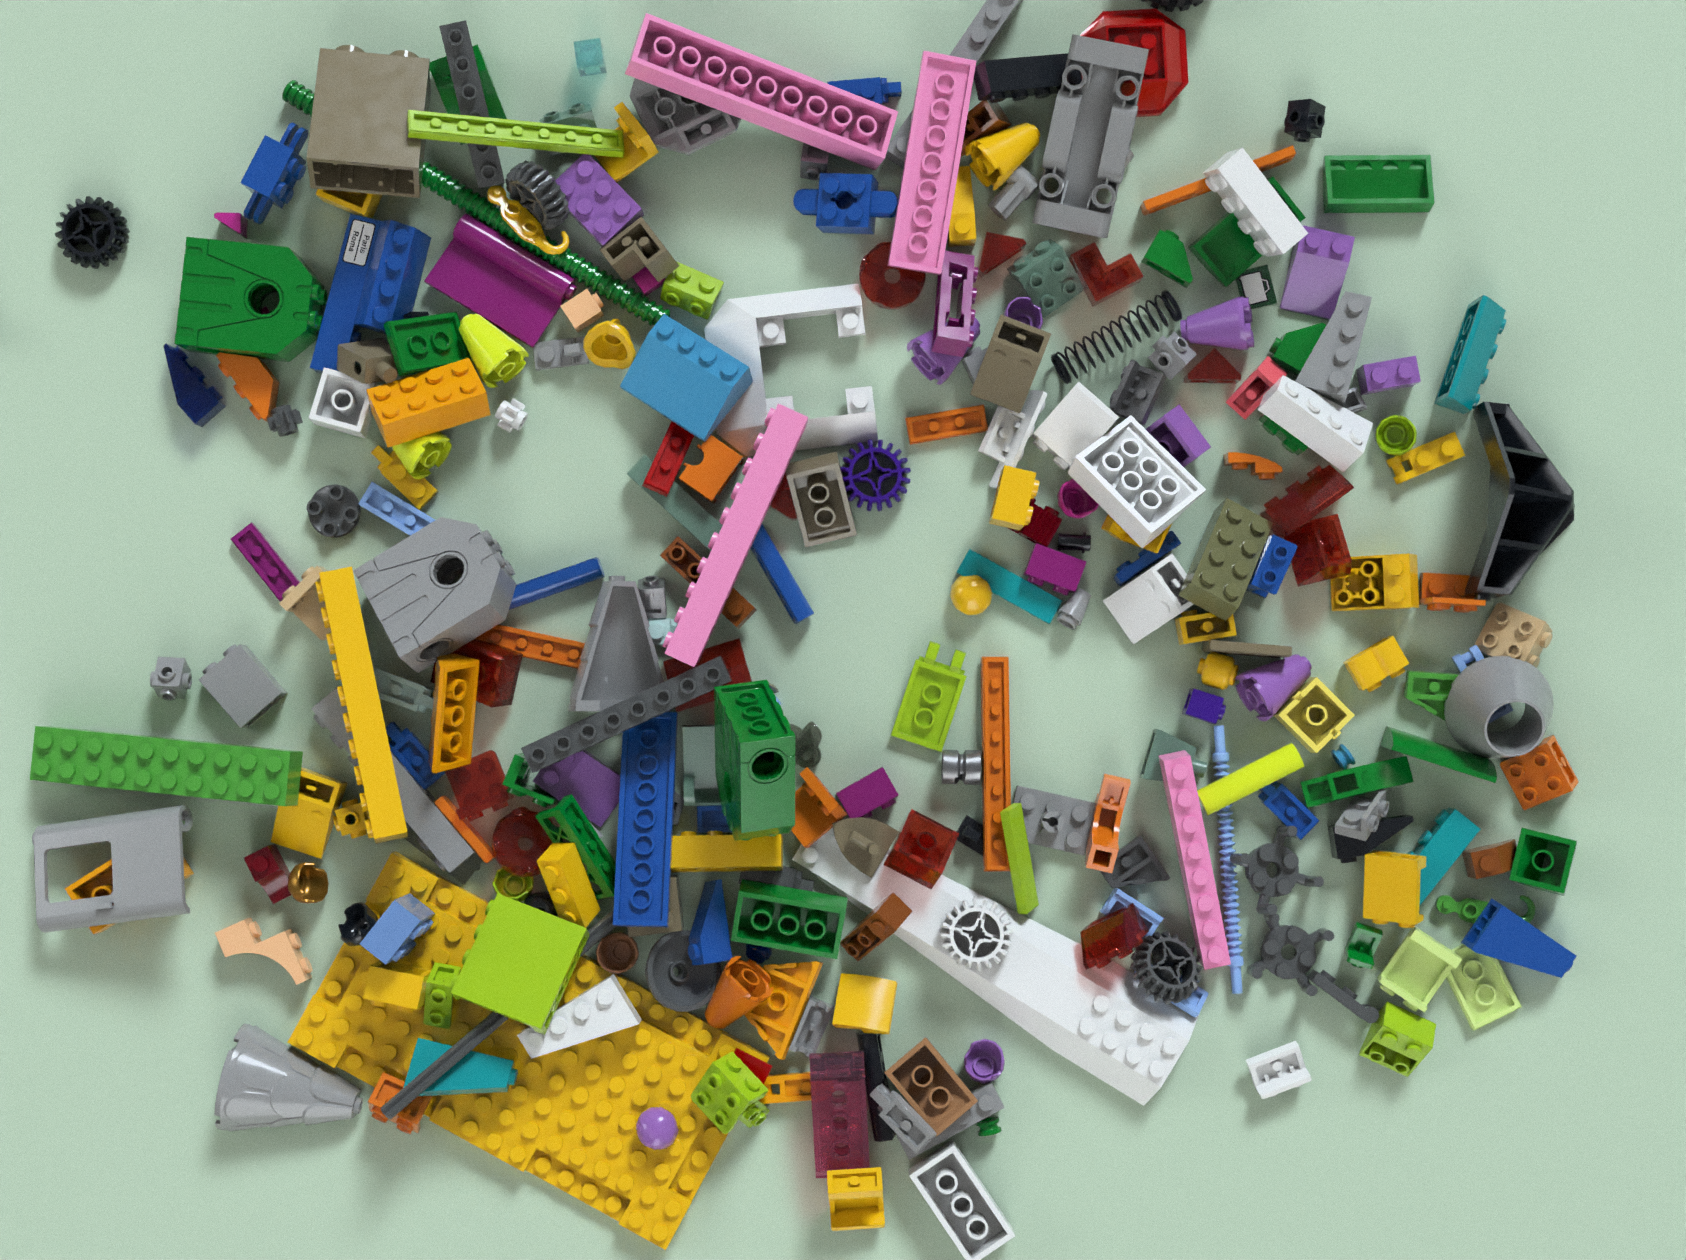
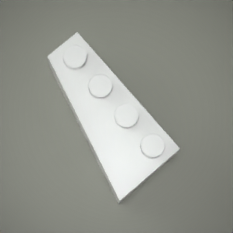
(588, 1016)

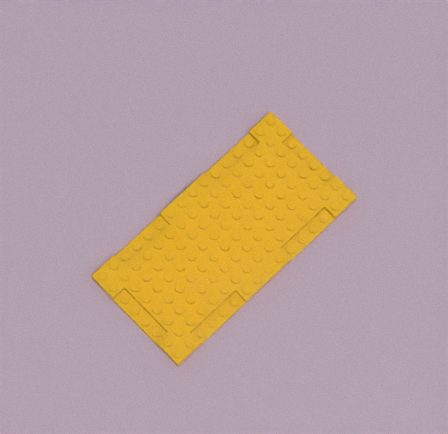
(569, 1109)

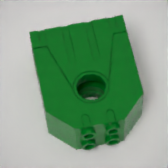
(225, 294)
(754, 760)

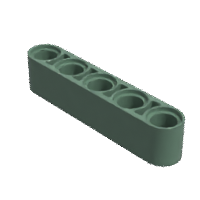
(679, 505)

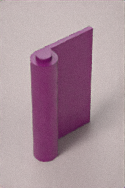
(500, 280)

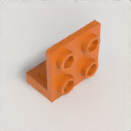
(1446, 591)
(1539, 774)
(814, 809)
(409, 1117)

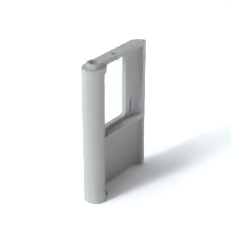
(144, 868)

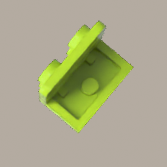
(727, 1091)

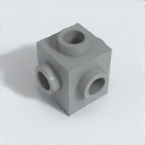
(1171, 355)
(171, 678)

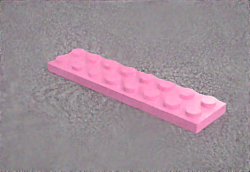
(931, 163)

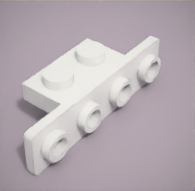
(1010, 432)

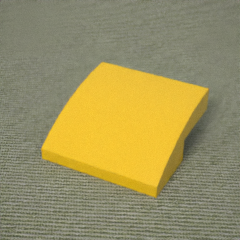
(864, 1003)

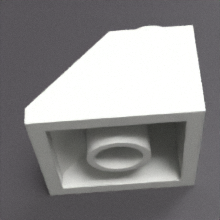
(342, 404)

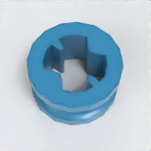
(1342, 757)

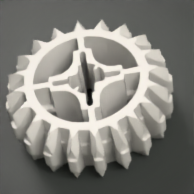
(970, 956)

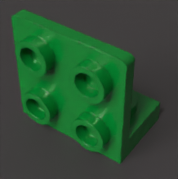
(516, 773)

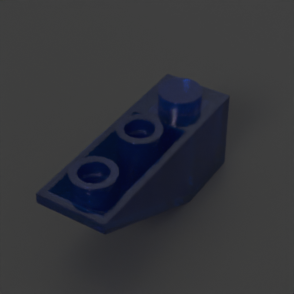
(191, 392)

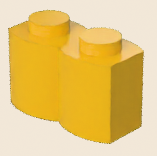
(1376, 663)

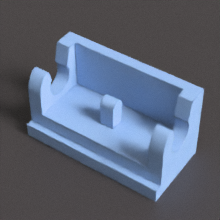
(1119, 899)

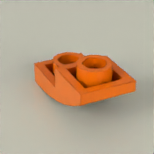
(1260, 466)

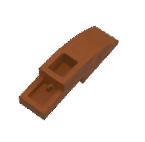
(686, 562)

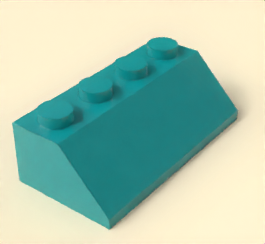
(1471, 355)

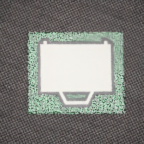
(1257, 286)

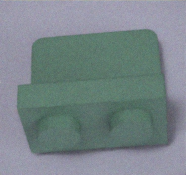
(1046, 276)

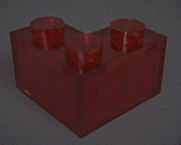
(1104, 280)

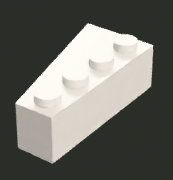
(1317, 422)

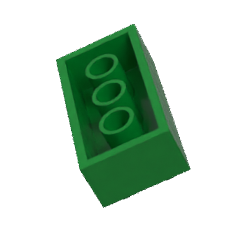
(789, 919)

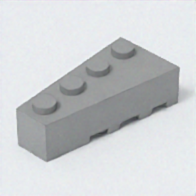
(1335, 353)

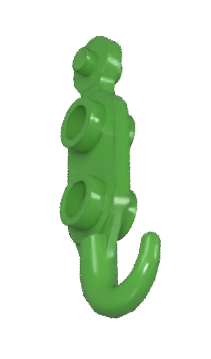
(1470, 909)

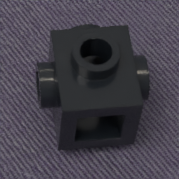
(1304, 119)

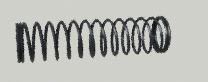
(1165, 295)

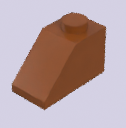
(1490, 859)

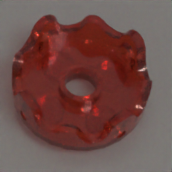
(886, 294)
(505, 848)

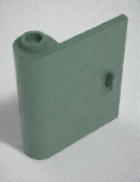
(699, 766)

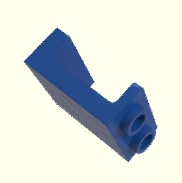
(1271, 566)

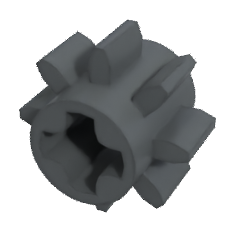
(284, 420)

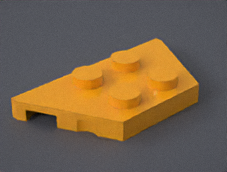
(782, 1011)

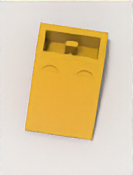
(1377, 584)
(311, 821)

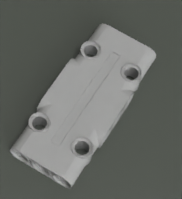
(1090, 136)

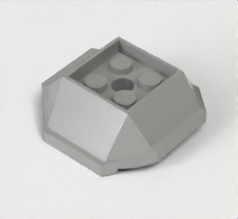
(677, 124)

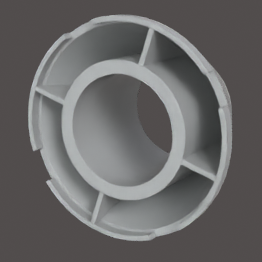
(1484, 689)

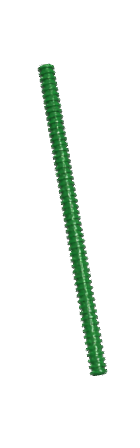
(488, 213)

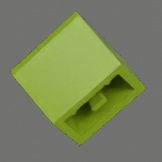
(1398, 1039)

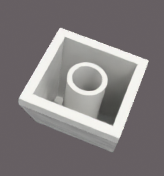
(1073, 426)

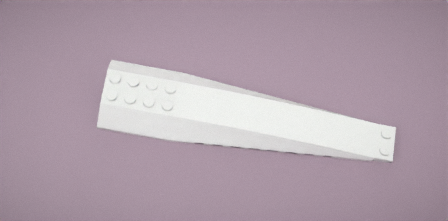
(1041, 984)

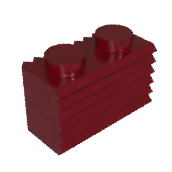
(1042, 525)

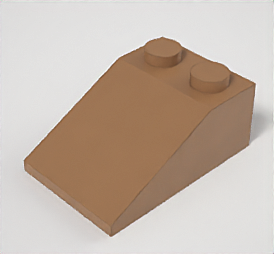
(931, 1086)

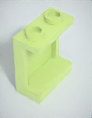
(1417, 969)

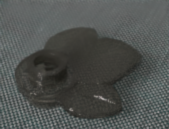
(805, 740)

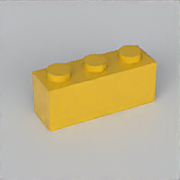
(568, 883)

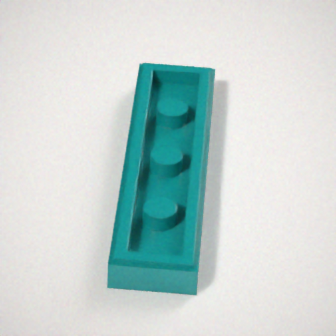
(1011, 587)

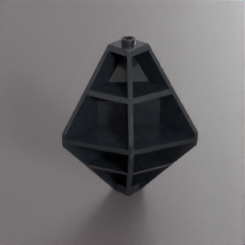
(1525, 506)

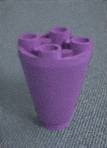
(1221, 325)

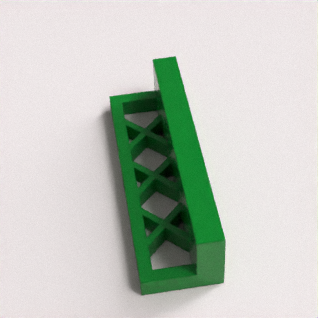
(578, 829)

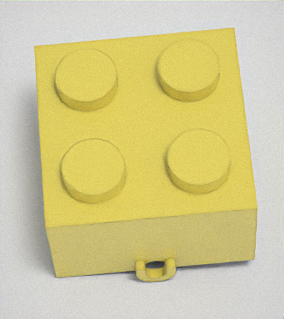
(1314, 715)

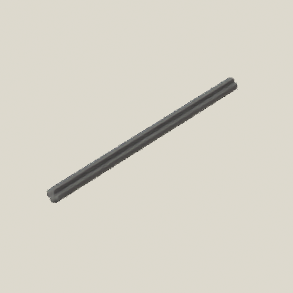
(471, 1040)

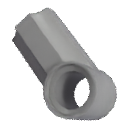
(1017, 188)

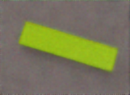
(1019, 858)

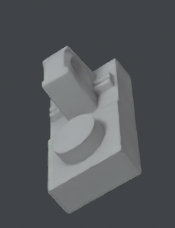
(559, 353)

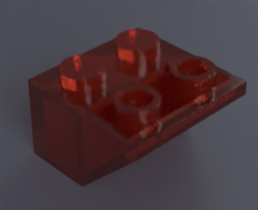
(1320, 551)
(1112, 936)

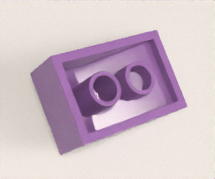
(1317, 273)
(588, 780)

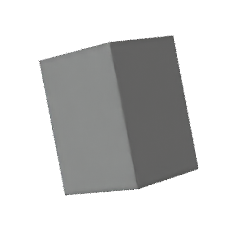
(1354, 401)

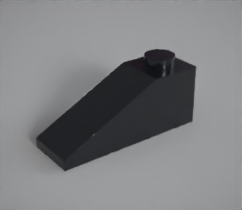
(1349, 848)

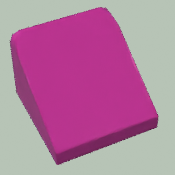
(234, 221)
(647, 281)

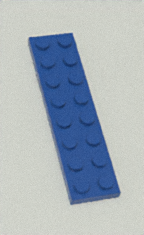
(646, 823)

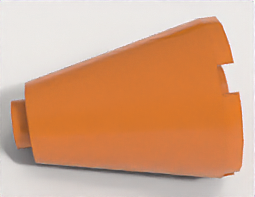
(738, 991)

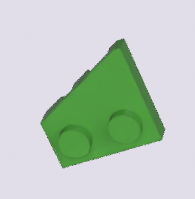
(1429, 690)

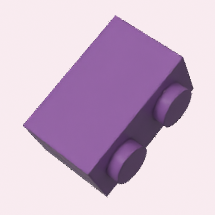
(1388, 375)

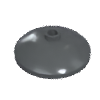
(691, 986)

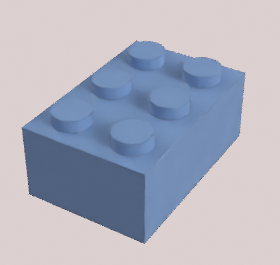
(397, 928)

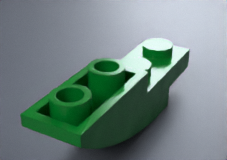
(1357, 781)

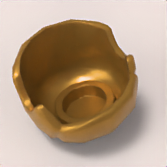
(308, 883)

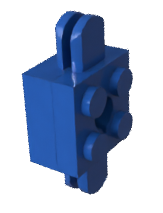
(274, 172)
(846, 203)

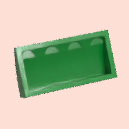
(1377, 184)
(1227, 249)
(1439, 754)

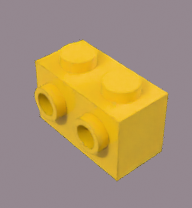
(1203, 627)

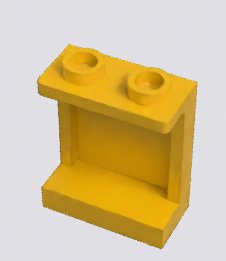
(1392, 888)
(856, 1198)

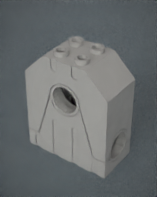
(415, 592)

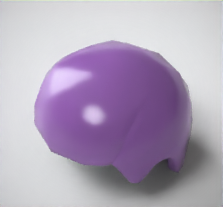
(1024, 311)
(984, 1061)
(657, 1128)

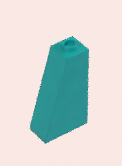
(470, 1075)

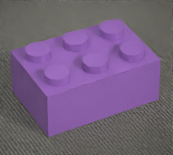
(597, 200)

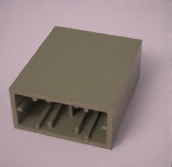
(361, 122)

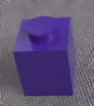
(1204, 706)

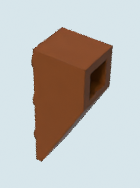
(876, 927)

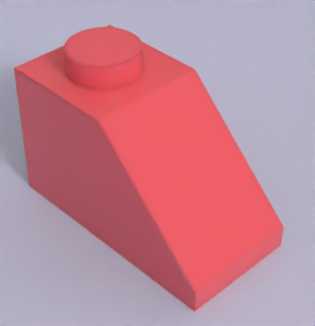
(1251, 391)

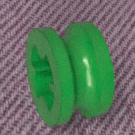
(988, 1126)

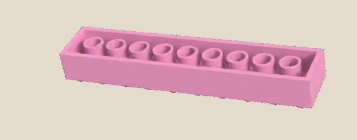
(761, 92)
(736, 536)

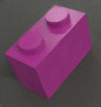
(1054, 569)
(868, 794)

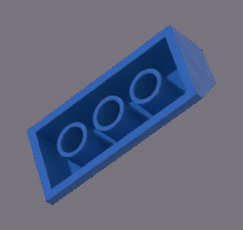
(392, 275)

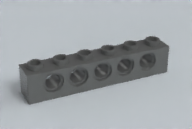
(470, 98)

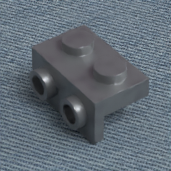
(1136, 392)

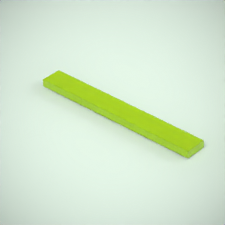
(514, 133)

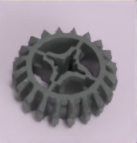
(538, 194)
(1164, 975)

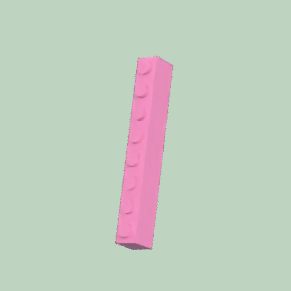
(1194, 859)

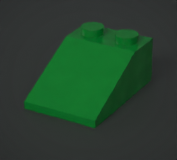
(443, 80)

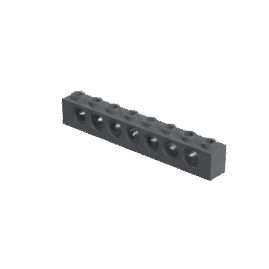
(626, 714)

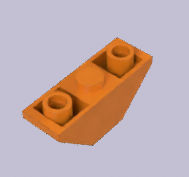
(252, 381)

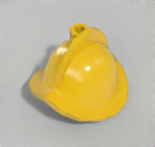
(609, 345)

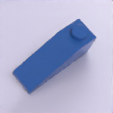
(710, 933)

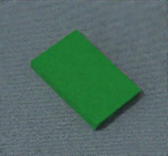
(425, 342)

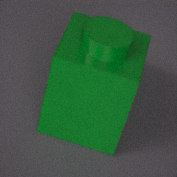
(1169, 258)
(1295, 347)

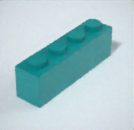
(1443, 846)

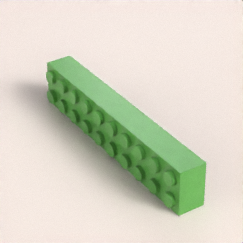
(166, 765)

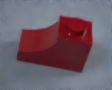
(270, 872)

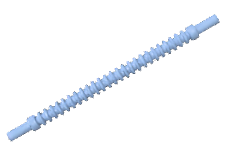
(1221, 758)

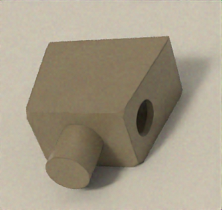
(367, 361)

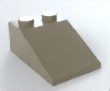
(820, 499)

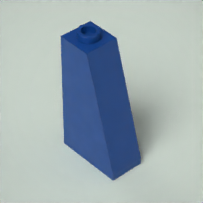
(1512, 939)

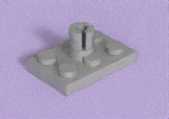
(1055, 819)

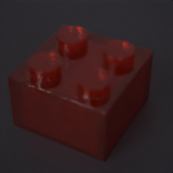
(921, 849)

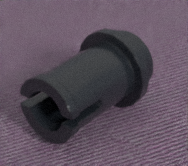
(1074, 542)

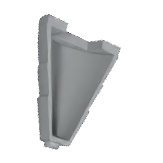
(617, 652)
(278, 1086)

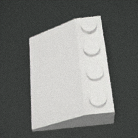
(1135, 481)

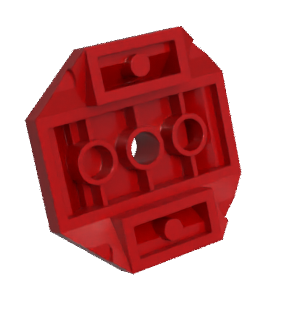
(1167, 57)

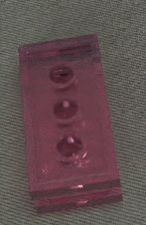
(829, 1074)

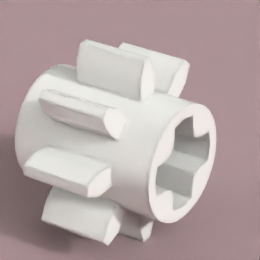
(511, 415)

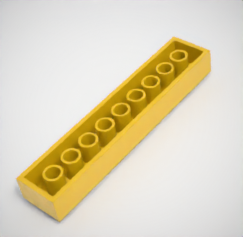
(363, 705)

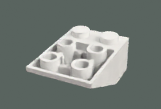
(1149, 599)

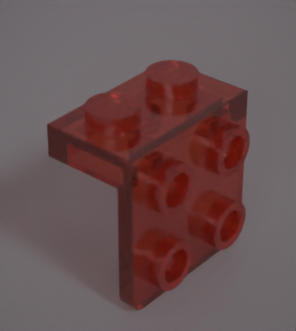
(479, 786)

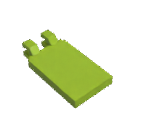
(930, 699)

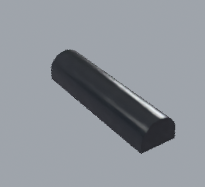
(874, 1076)

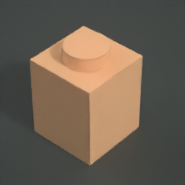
(583, 309)

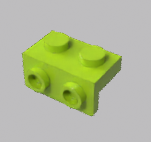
(691, 290)

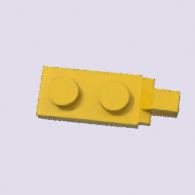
(417, 491)

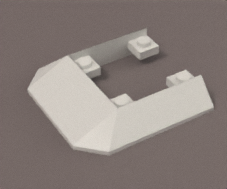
(757, 322)

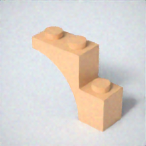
(283, 947)

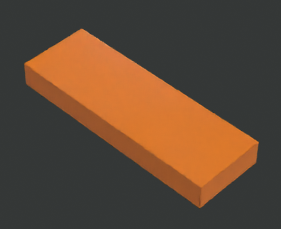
(946, 424)
(465, 829)

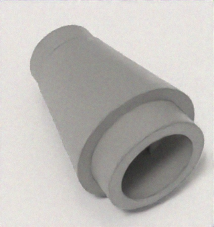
(1073, 610)

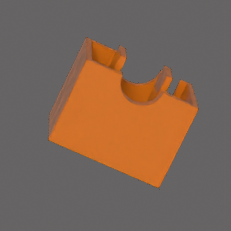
(714, 471)

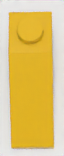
(962, 221)

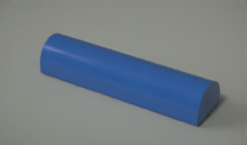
(780, 577)
(557, 582)

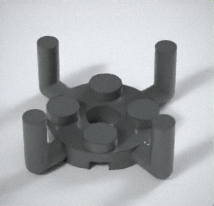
(1287, 870)
(1301, 961)

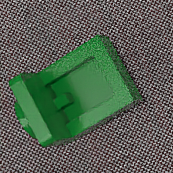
(1363, 945)

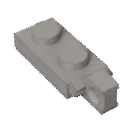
(903, 1118)

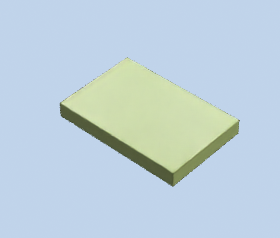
(1481, 988)

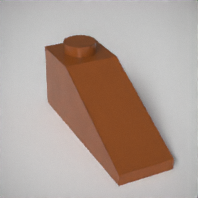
(983, 121)

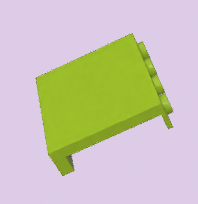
(520, 962)

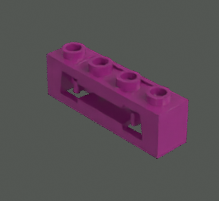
(956, 335)

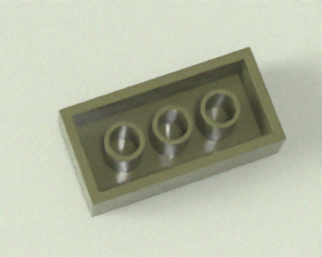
(1226, 559)

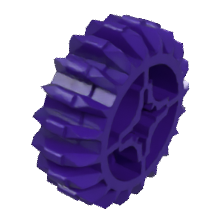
(887, 473)

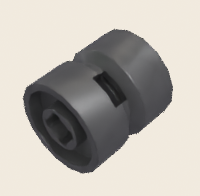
(961, 767)

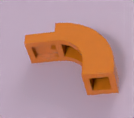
(1105, 825)

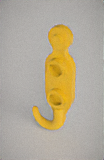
(524, 222)

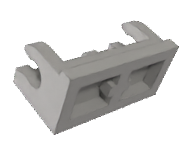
(811, 1026)

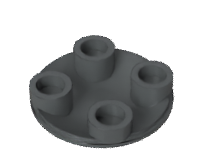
(334, 511)

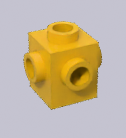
(343, 823)

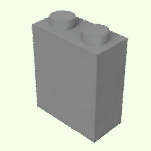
(242, 685)

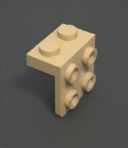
(305, 603)
(1514, 635)

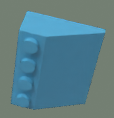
(686, 378)

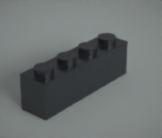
(1022, 77)

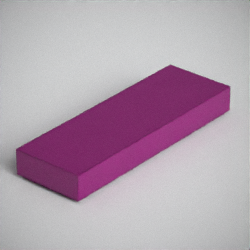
(265, 560)

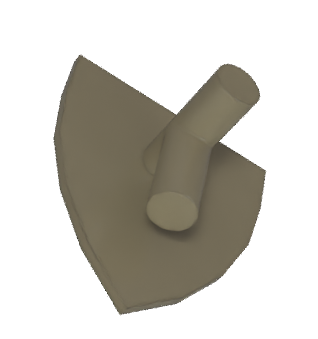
(864, 842)

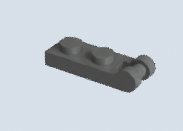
(1344, 996)

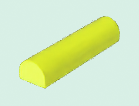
(1250, 778)

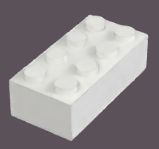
(1254, 203)
(961, 1202)

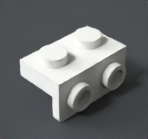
(1278, 1070)

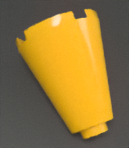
(1001, 153)

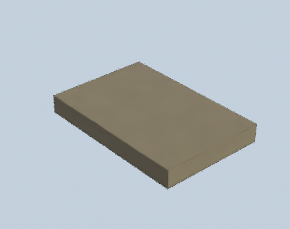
(1247, 649)

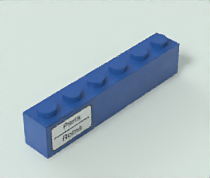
(345, 292)

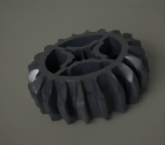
(72, 238)

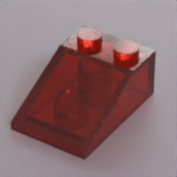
(496, 674)

